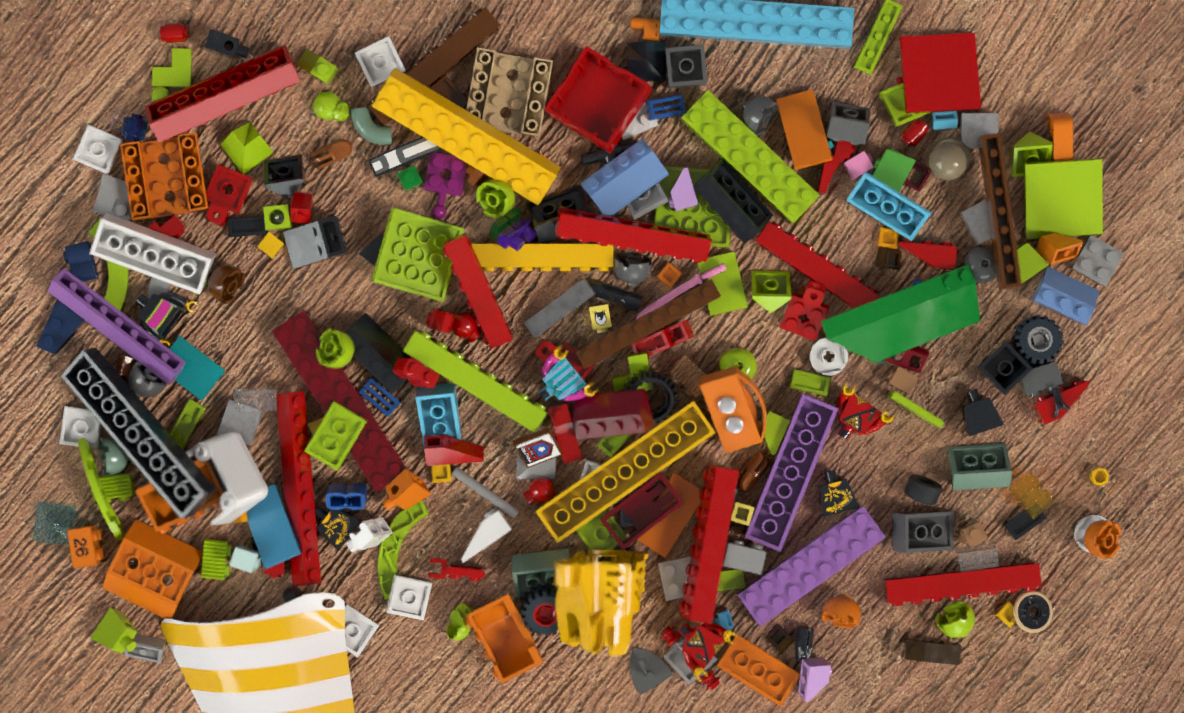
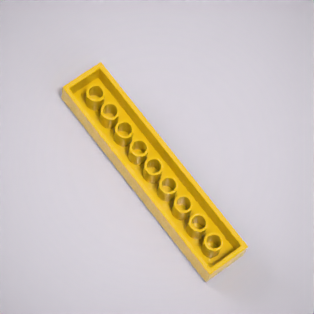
(466, 136)
(625, 471)

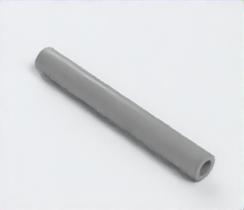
(485, 492)

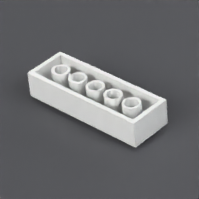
(152, 253)

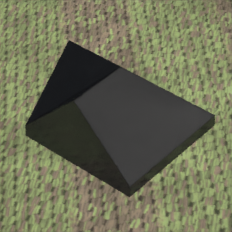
(647, 60)
(284, 175)

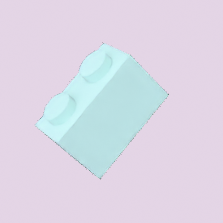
(246, 559)

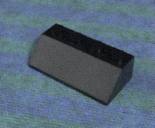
(733, 201)
(376, 351)

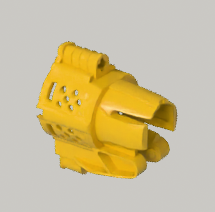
(599, 610)

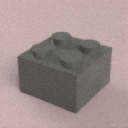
(686, 66)
(848, 123)

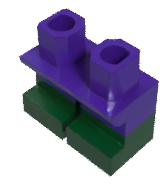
(509, 230)

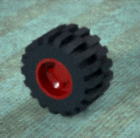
(539, 609)

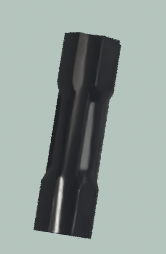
(615, 295)

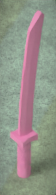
(698, 279)

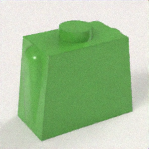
(893, 168)

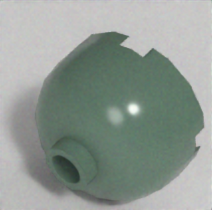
(112, 456)

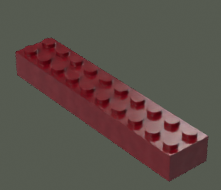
(372, 448)

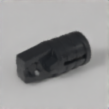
(291, 593)
(803, 643)

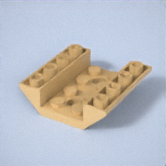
(494, 91)

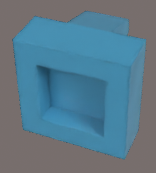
(724, 619)

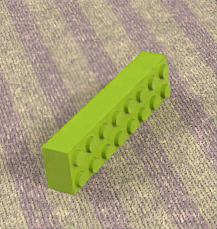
(749, 157)
(474, 381)

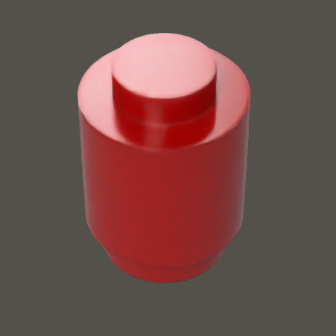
(174, 33)
(914, 133)

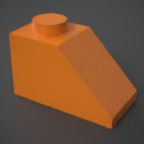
(1058, 248)

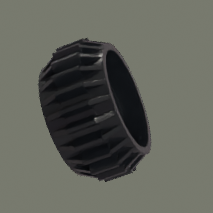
(662, 380)

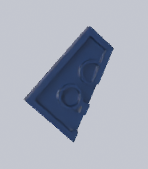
(59, 327)

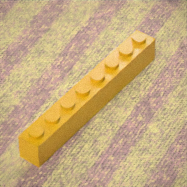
(545, 257)

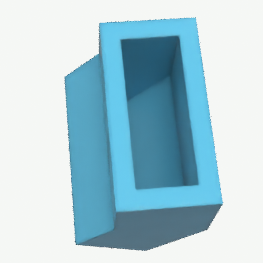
(944, 120)

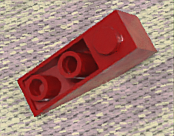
(935, 256)
(1046, 405)
(449, 450)

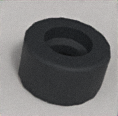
(923, 489)

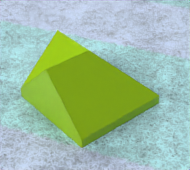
(246, 147)
(1029, 150)
(771, 288)

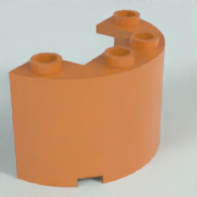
(162, 514)
(505, 638)

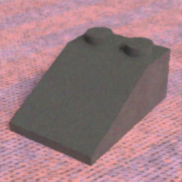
(922, 531)

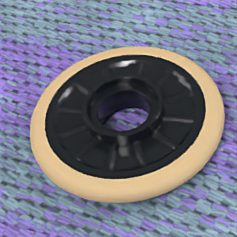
(1021, 611)

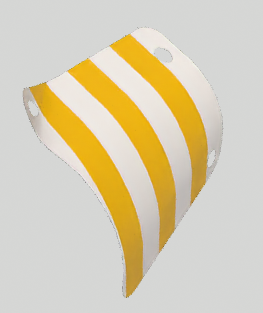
(269, 661)

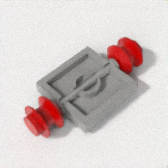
(676, 660)

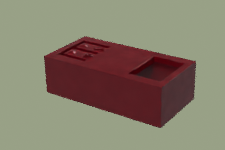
(643, 510)

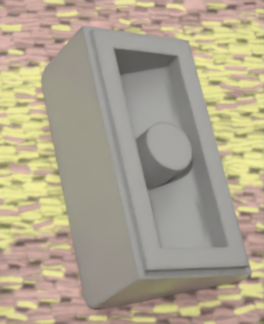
(147, 648)

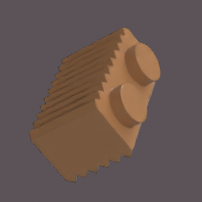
(688, 375)

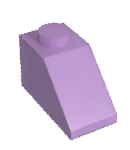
(683, 193)
(813, 677)

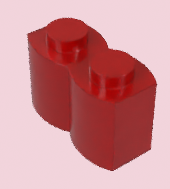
(415, 372)

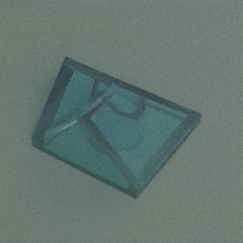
(53, 522)

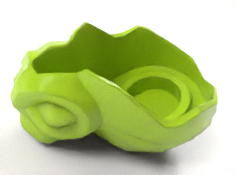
(330, 107)
(458, 626)

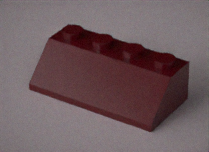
(612, 414)

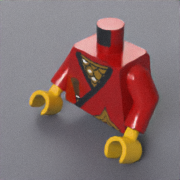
(858, 414)
(702, 645)

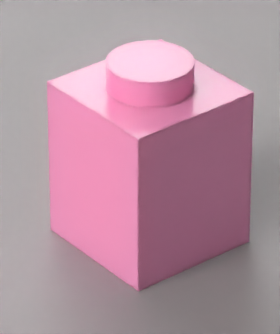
(859, 165)

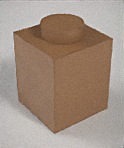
(901, 379)
(973, 533)

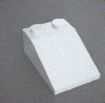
(491, 529)

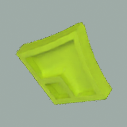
(894, 102)

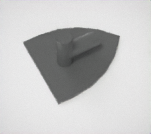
(647, 670)

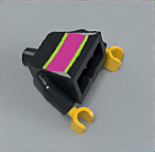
(161, 313)

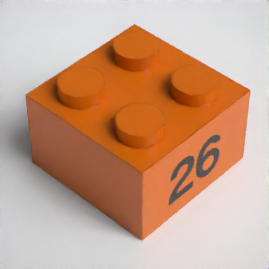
(86, 546)

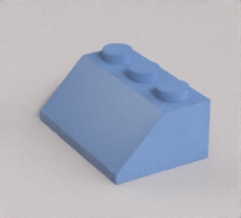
(1066, 296)

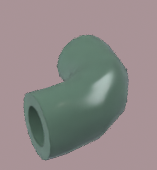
(368, 129)

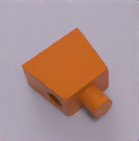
(405, 491)

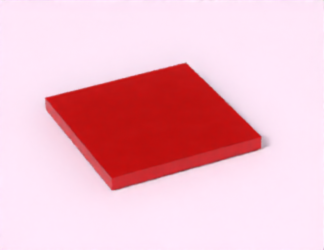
(940, 73)

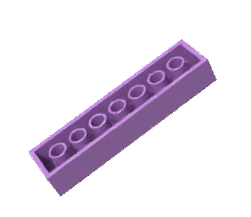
(790, 472)
(811, 565)

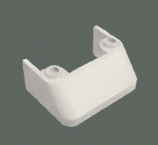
(237, 471)

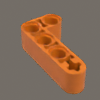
(1061, 133)

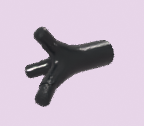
(1059, 403)

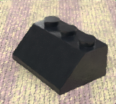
(545, 214)

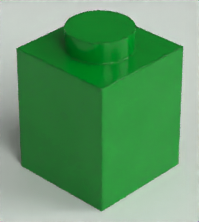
(410, 178)

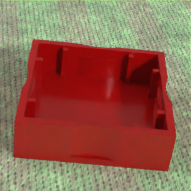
(598, 99)

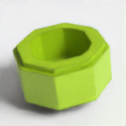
(159, 92)

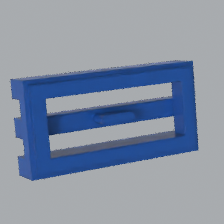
(651, 110)
(367, 386)

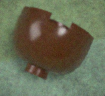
(224, 283)

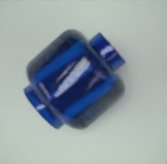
(134, 128)

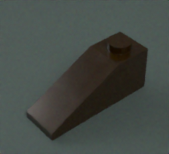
(931, 652)

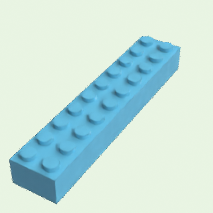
(758, 22)

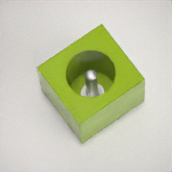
(277, 217)

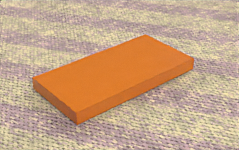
(804, 129)
(666, 532)
(758, 669)

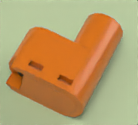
(650, 26)

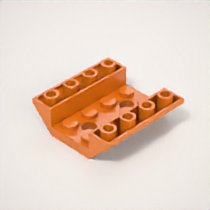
(150, 180)
(157, 557)

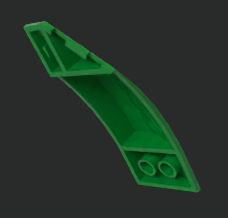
(907, 316)

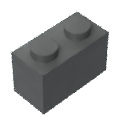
(1041, 378)

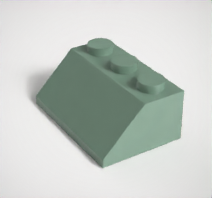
(979, 466)
(535, 569)

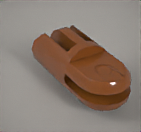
(337, 150)
(753, 471)

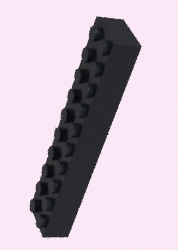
(138, 433)

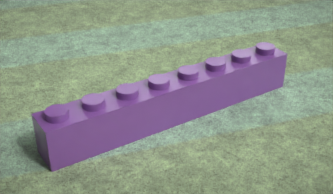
(116, 326)

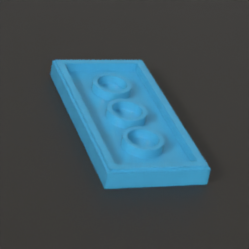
(272, 529)

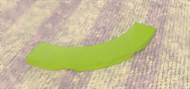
(118, 278)
(98, 490)
(391, 545)

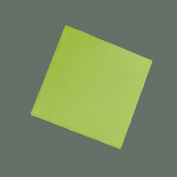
(1063, 198)
(698, 218)
(413, 255)

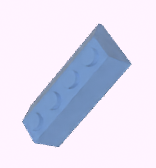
(624, 178)

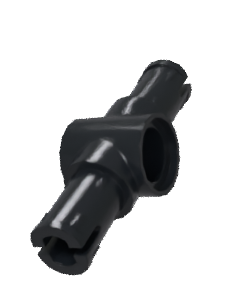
(603, 156)

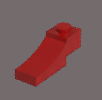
(842, 151)
(172, 228)
(440, 321)
(664, 339)
(565, 433)

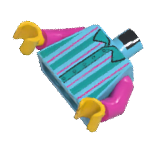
(563, 379)

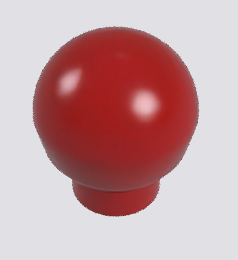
(465, 327)
(540, 491)

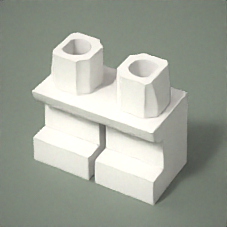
(372, 534)

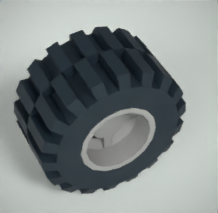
(1038, 340)

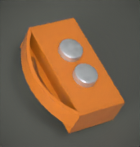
(734, 408)

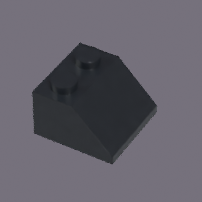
(1004, 368)

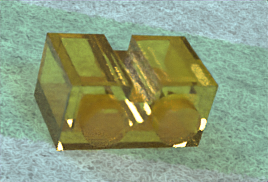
(1031, 495)

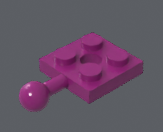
(452, 186)

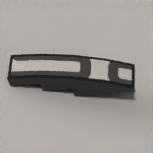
(402, 156)

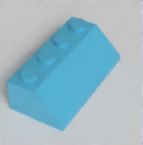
(888, 206)

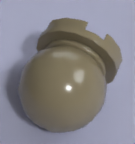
(949, 159)

